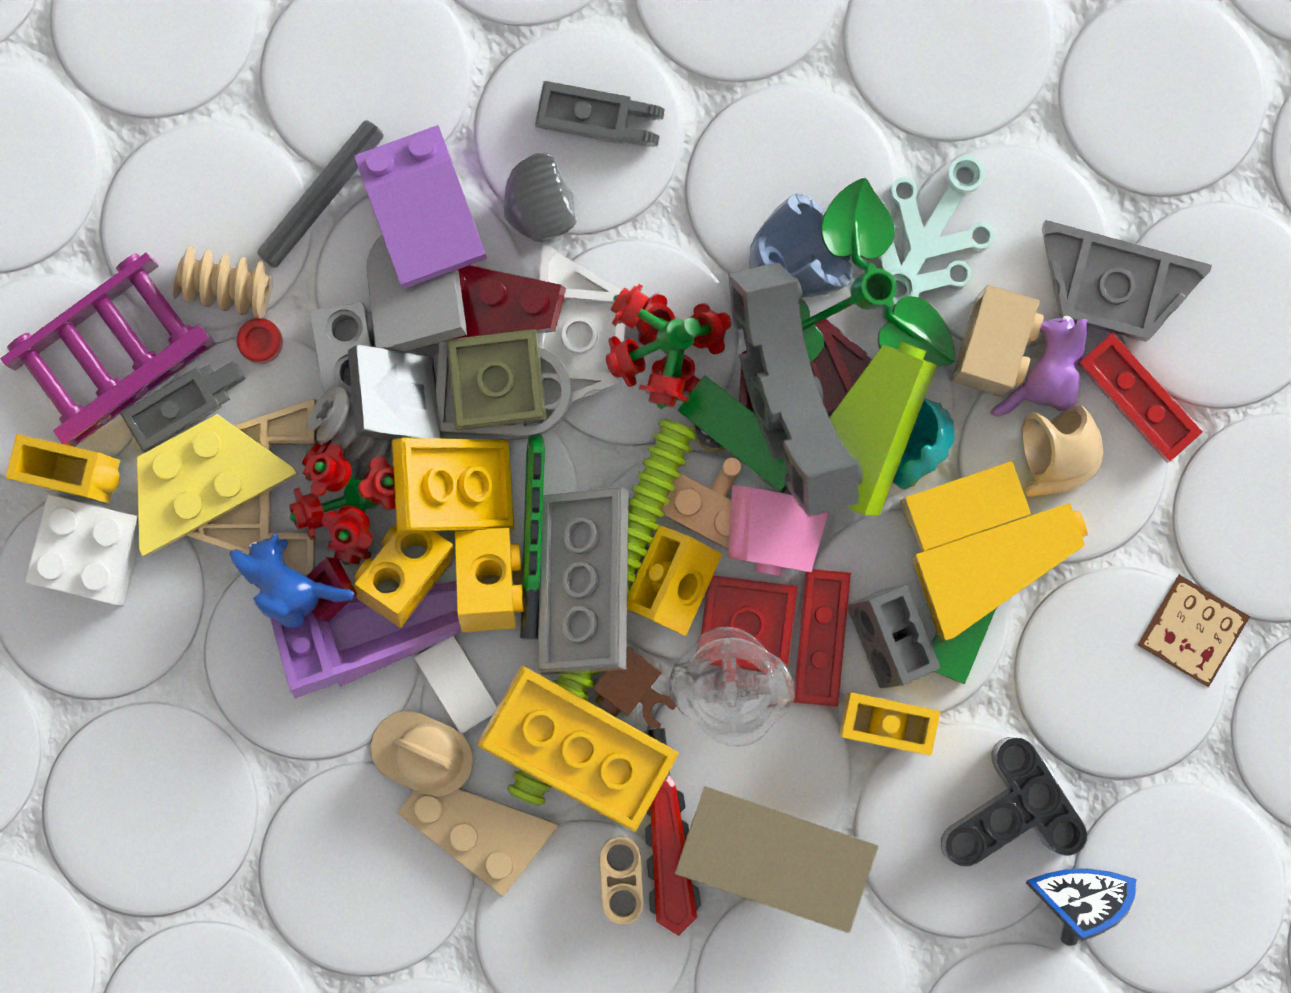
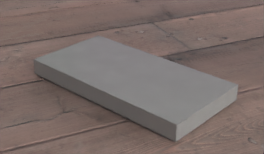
(583, 582)

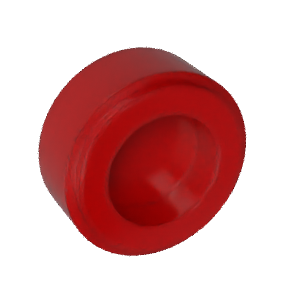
(259, 340)

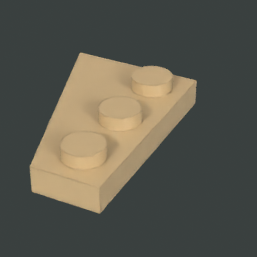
(480, 833)

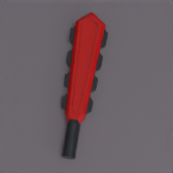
(673, 896)

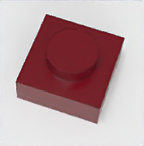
(332, 574)

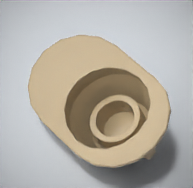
(421, 753)

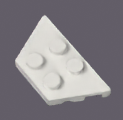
(581, 327)

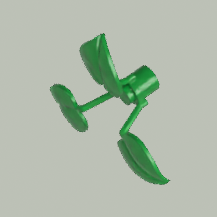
(863, 227)

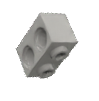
(333, 353)

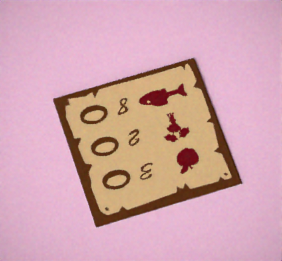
(1193, 630)

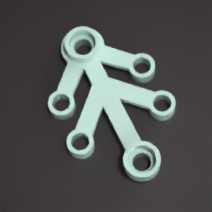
(925, 241)

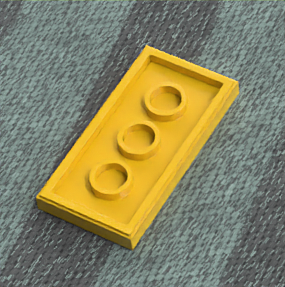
(577, 748)

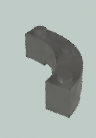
(786, 392)

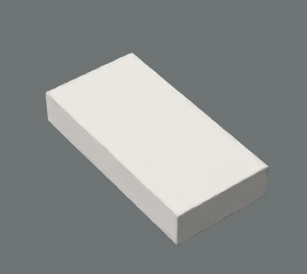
(456, 684)

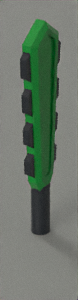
(532, 536)

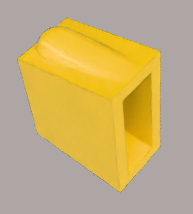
(63, 468)

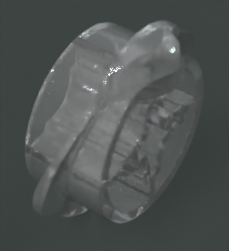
(733, 728)

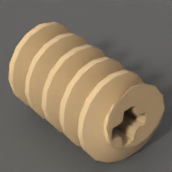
(223, 283)

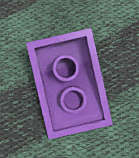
(420, 207)

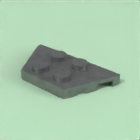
(1116, 281)

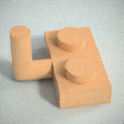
(702, 508)

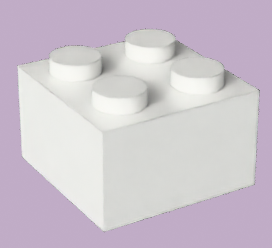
(84, 550)

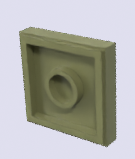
(496, 380)

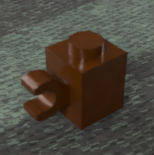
(627, 687)

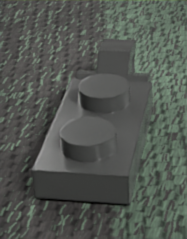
(180, 404)

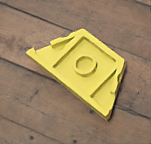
(200, 480)

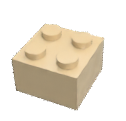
(996, 341)

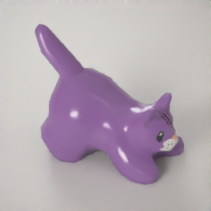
(1054, 376)

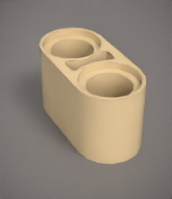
(621, 879)

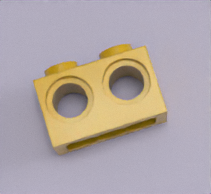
(414, 576)

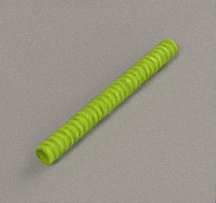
(642, 517)

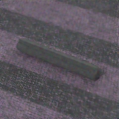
(319, 195)

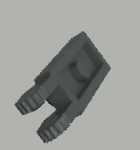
(594, 114)

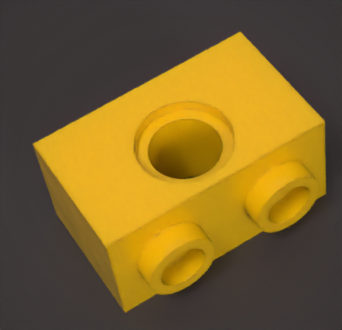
(484, 554)
(672, 580)
(889, 723)

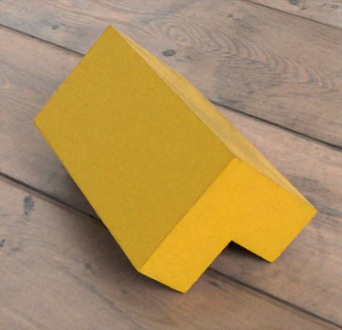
(965, 506)

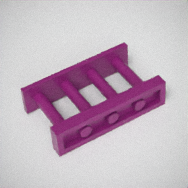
(112, 394)

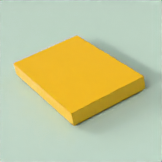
(452, 484)

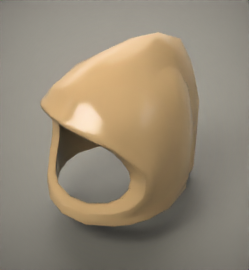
(1061, 451)

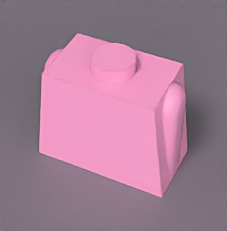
(773, 531)

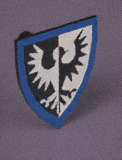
(1085, 900)

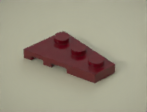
(507, 302)

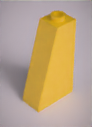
(986, 569)

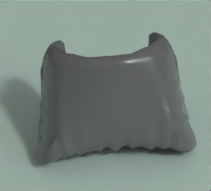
(538, 199)

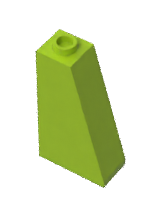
(880, 416)

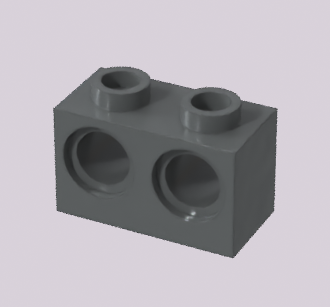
(893, 636)

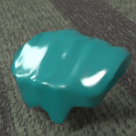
(927, 444)

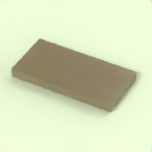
(776, 859)

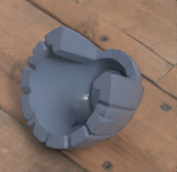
(795, 241)

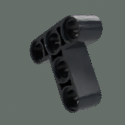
(1023, 814)

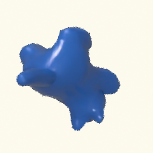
(283, 591)

